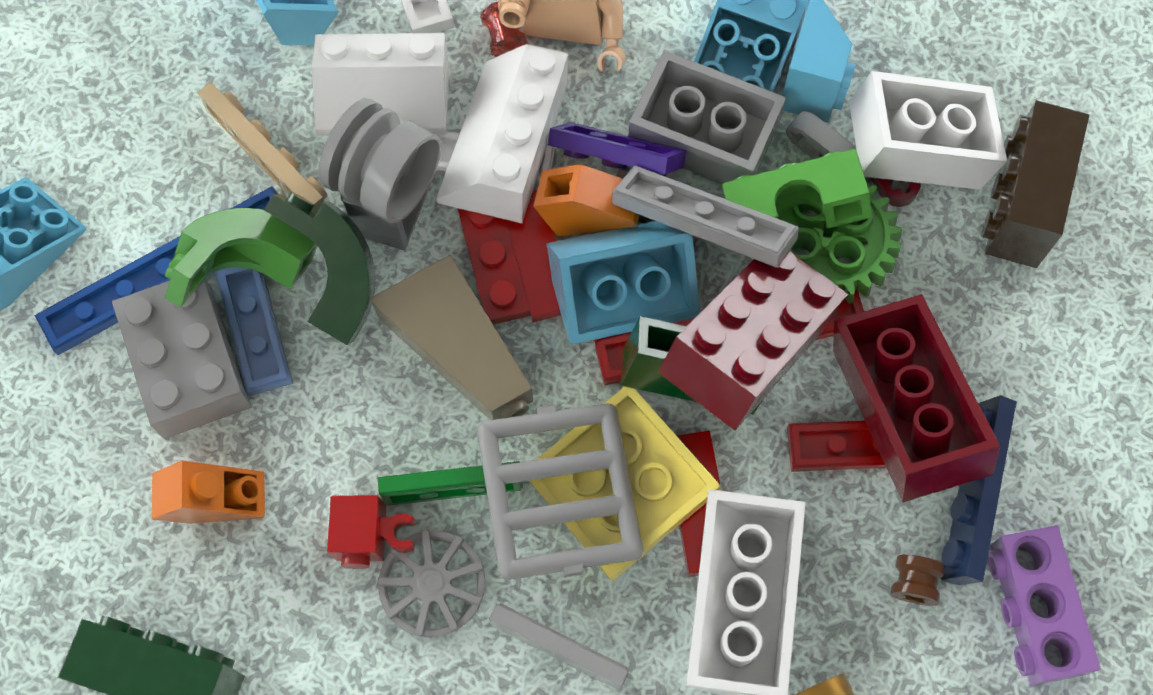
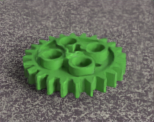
(847, 241)

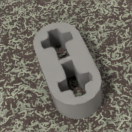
(815, 136)

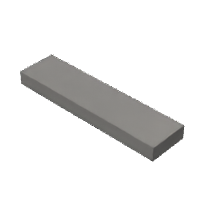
(705, 216)

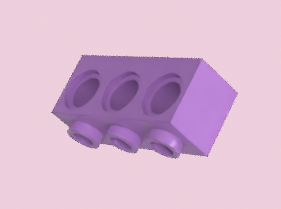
(1055, 584)

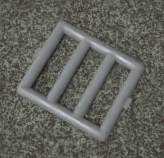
(506, 521)

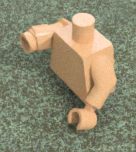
(570, 21)

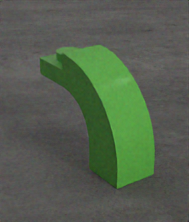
(237, 239)

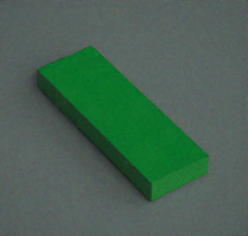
(436, 485)

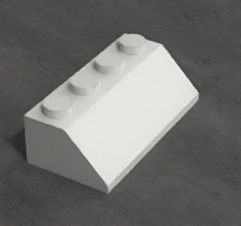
(506, 133)
(746, 595)

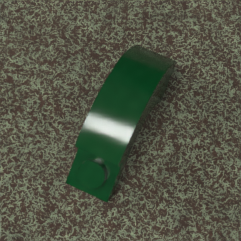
(347, 259)

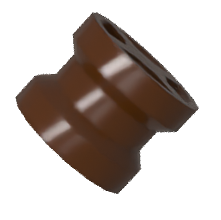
(917, 580)

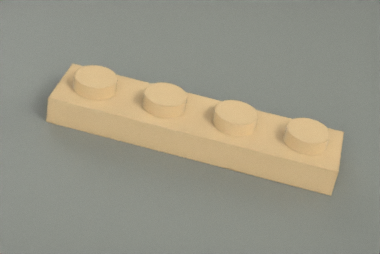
(255, 142)

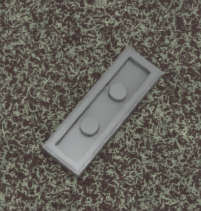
(559, 646)

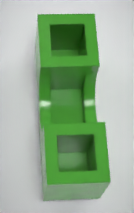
(829, 183)

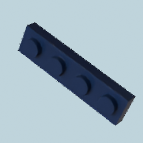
(976, 505)

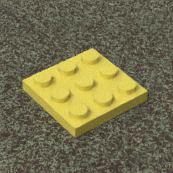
(663, 476)

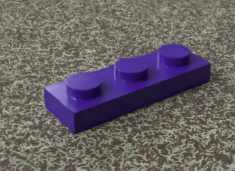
(615, 149)

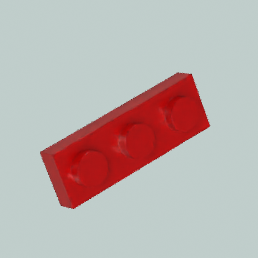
(494, 266)

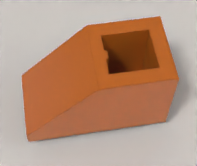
(580, 201)
(207, 493)

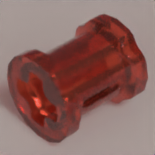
(503, 38)

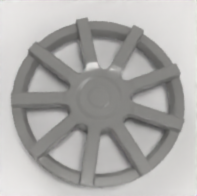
(431, 584)

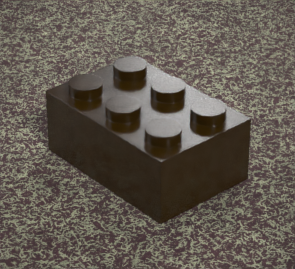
(1035, 184)

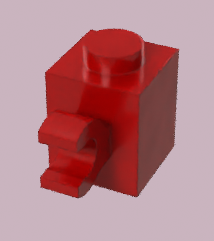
(360, 530)

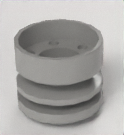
(379, 160)

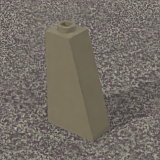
(454, 335)

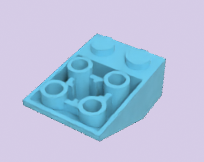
(752, 39)
(31, 236)

